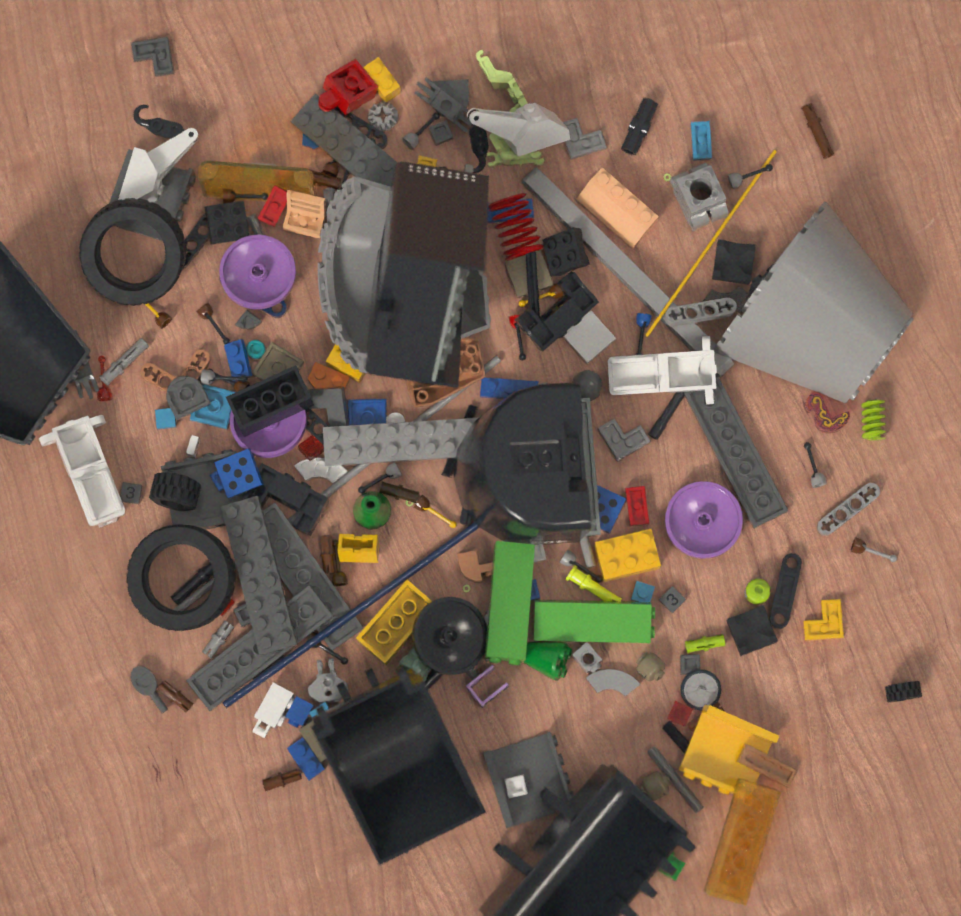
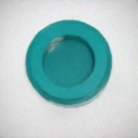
(255, 349)

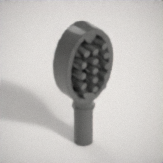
(146, 684)

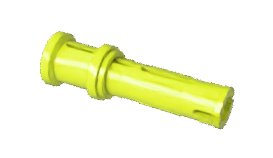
(585, 582)

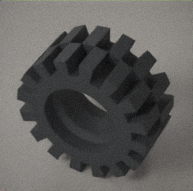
(903, 691)

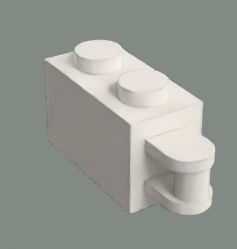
(273, 709)

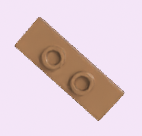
(766, 765)

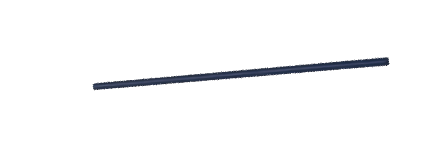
(350, 615)

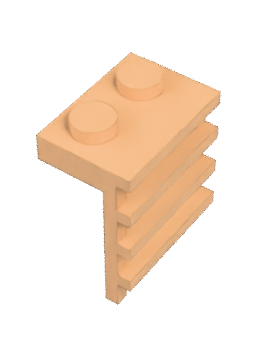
(304, 214)

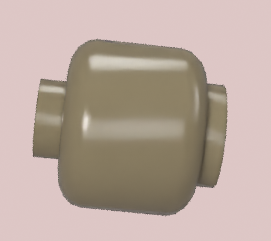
(650, 667)
(655, 785)

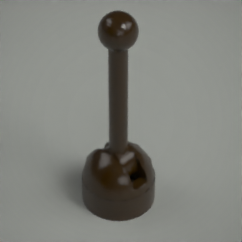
(339, 577)

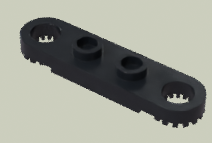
(785, 591)

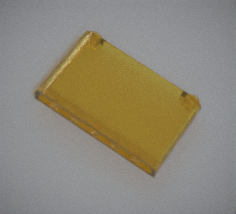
(252, 179)

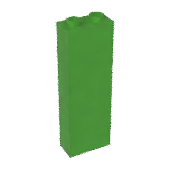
(509, 602)
(593, 621)

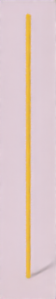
(709, 245)

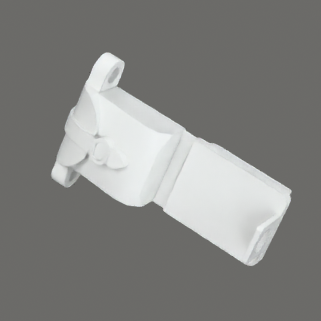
(665, 372)
(87, 469)

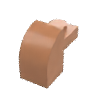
(470, 567)

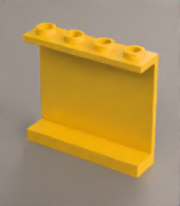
(716, 747)

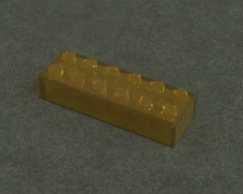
(742, 841)

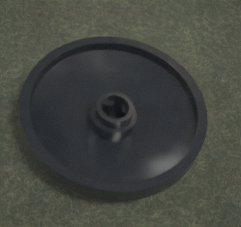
(449, 636)

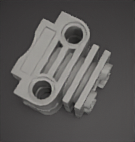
(694, 210)

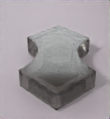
(738, 295)

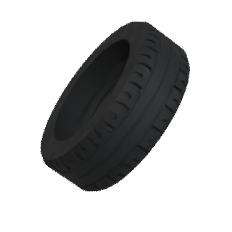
(108, 284)
(139, 586)

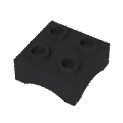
(226, 222)
(565, 251)
(733, 262)
(751, 630)

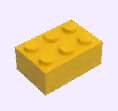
(627, 555)

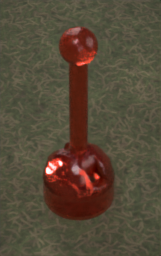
(104, 392)

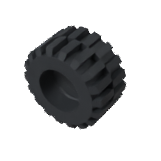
(175, 491)

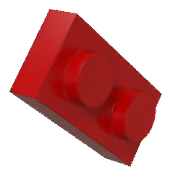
(274, 206)
(637, 506)

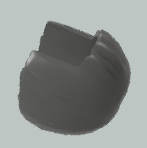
(589, 383)

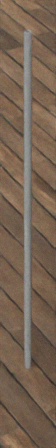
(340, 482)

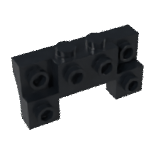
(561, 316)
(293, 495)

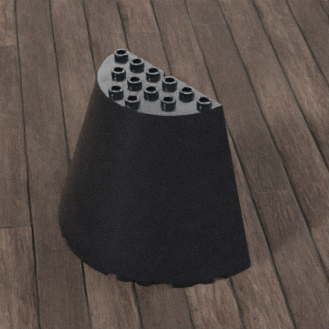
(36, 353)

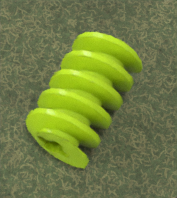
(872, 420)

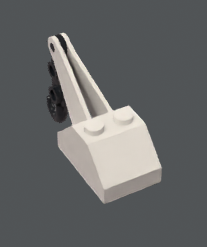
(523, 130)
(149, 168)

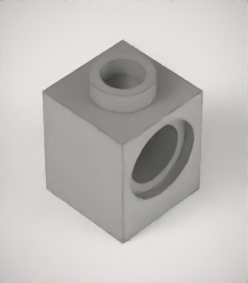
(584, 650)

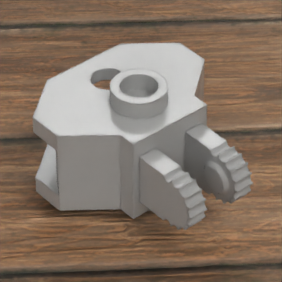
(326, 683)

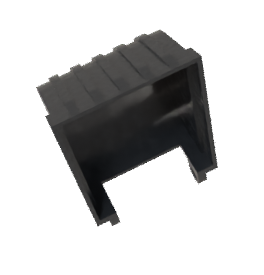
(396, 764)

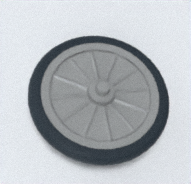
(700, 689)

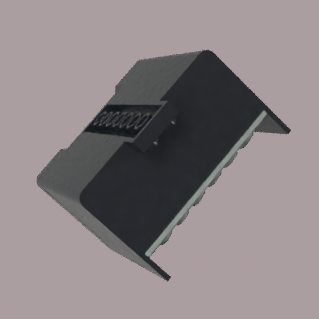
(426, 251)

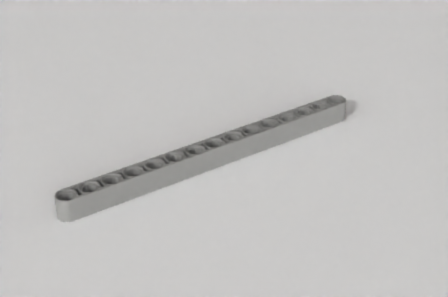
(617, 262)

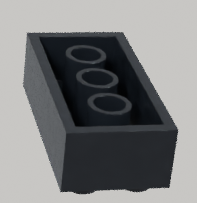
(270, 401)

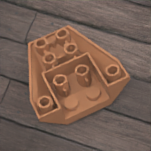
(470, 372)

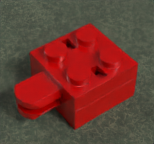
(347, 88)

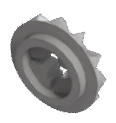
(390, 120)

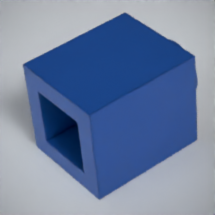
(299, 712)

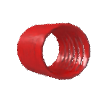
(522, 249)

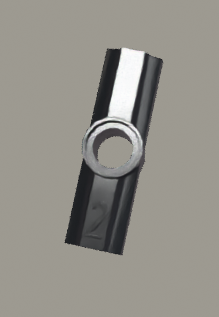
(639, 126)

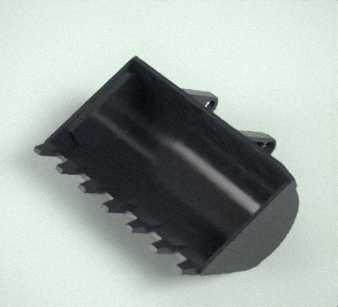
(591, 854)

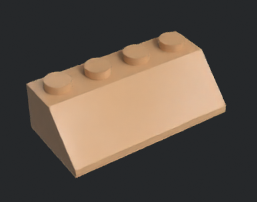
(617, 208)

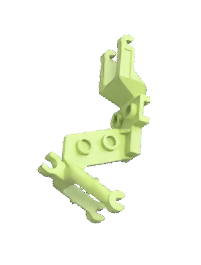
(504, 80)

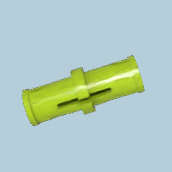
(705, 643)

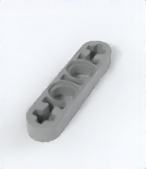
(701, 315)
(848, 509)

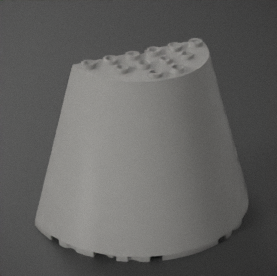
(348, 265)
(819, 313)

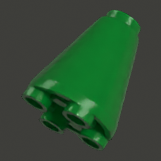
(372, 517)
(548, 658)

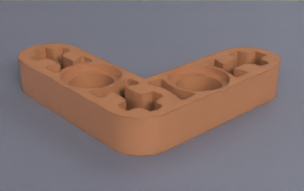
(189, 366)

